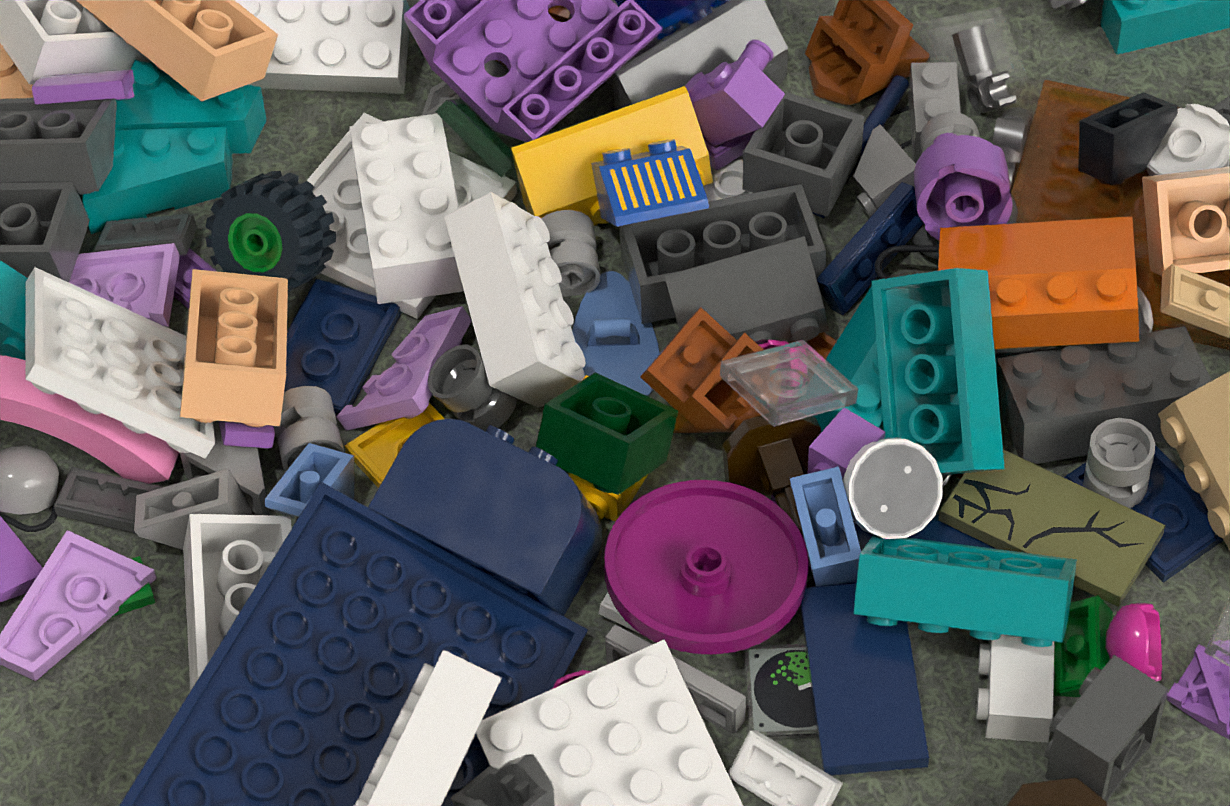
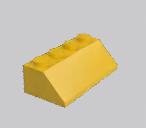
(558, 170)

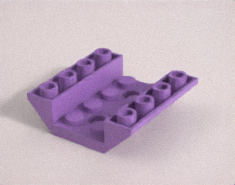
(547, 60)

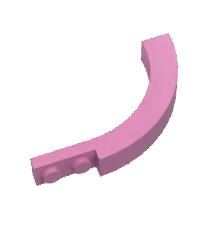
(105, 438)

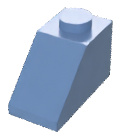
(303, 477)
(827, 527)

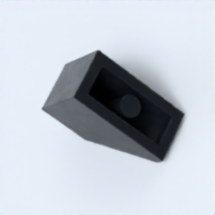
(1123, 137)

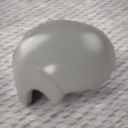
(27, 480)

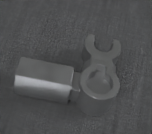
(986, 89)
(1011, 134)

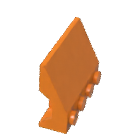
(1053, 279)

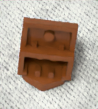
(860, 50)
(690, 381)

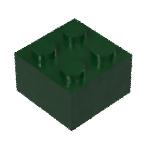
(606, 433)

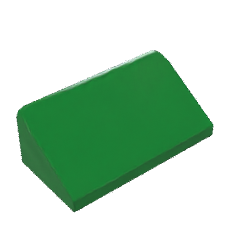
(1081, 646)

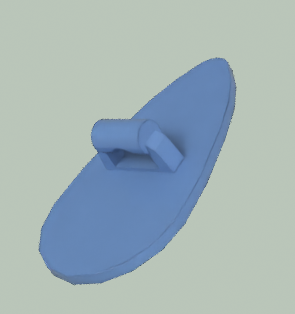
(613, 334)

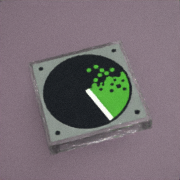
(780, 693)

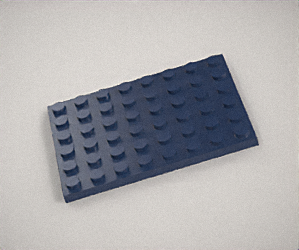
(330, 657)

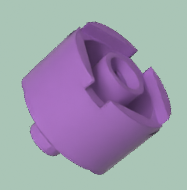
(962, 184)

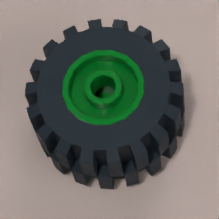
(271, 229)

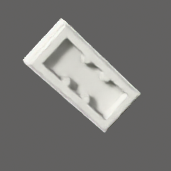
(781, 775)

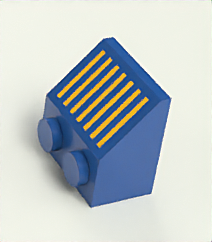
(648, 183)

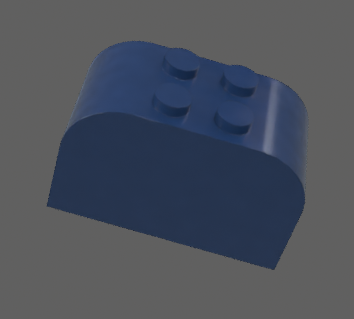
(494, 508)

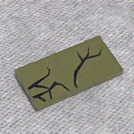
(1052, 516)

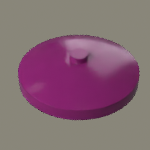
(706, 566)

